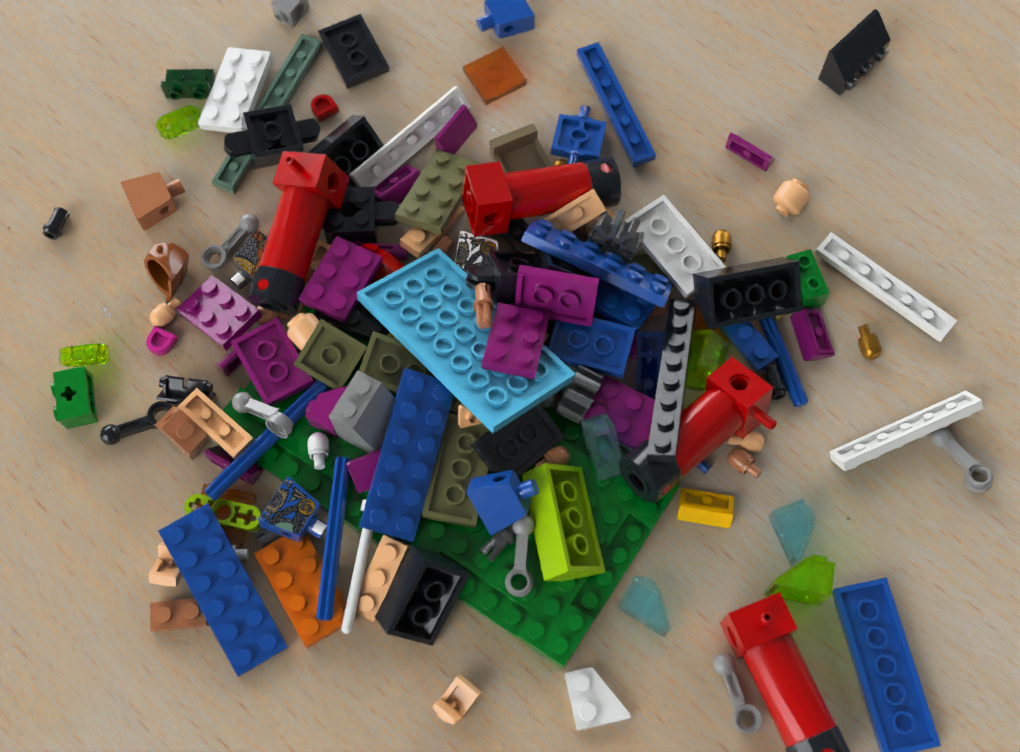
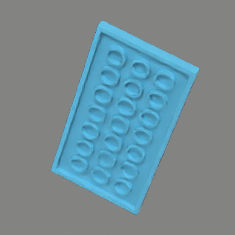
(436, 321)

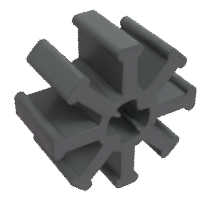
(616, 236)
(579, 394)

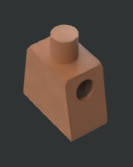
(152, 198)
(183, 431)

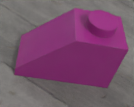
(319, 410)

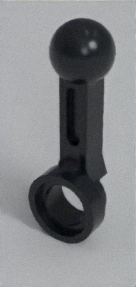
(112, 434)

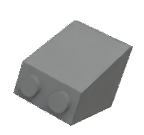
(363, 413)

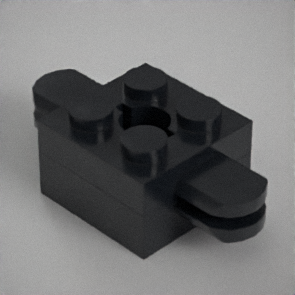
(264, 129)
(360, 223)
(502, 272)

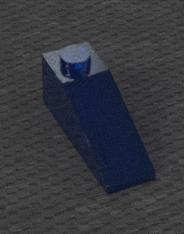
(648, 360)

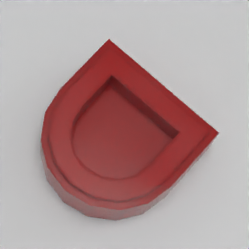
(323, 107)

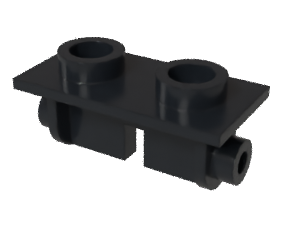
(175, 390)

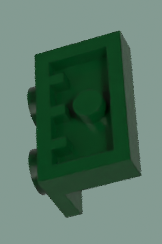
(188, 83)

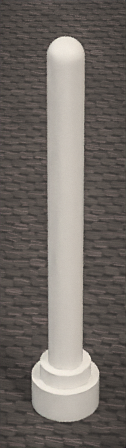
(357, 579)

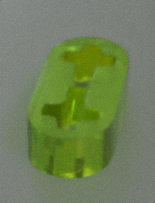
(179, 122)
(84, 355)

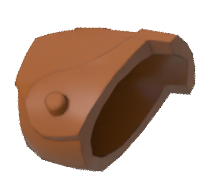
(167, 267)

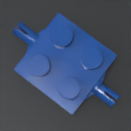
(578, 137)

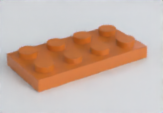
(295, 576)

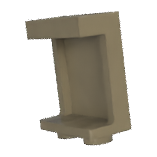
(519, 150)

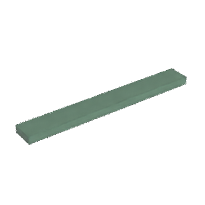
(279, 93)

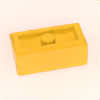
(705, 508)

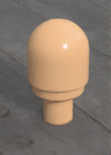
(164, 313)
(751, 443)

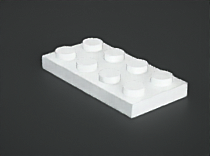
(235, 89)
(674, 244)

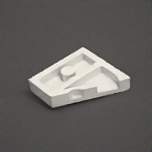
(593, 700)

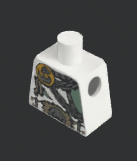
(473, 250)

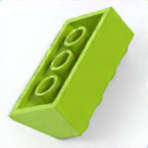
(564, 523)

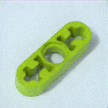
(245, 510)

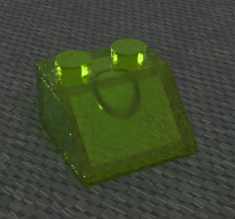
(706, 356)
(806, 582)

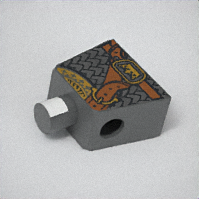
(248, 259)

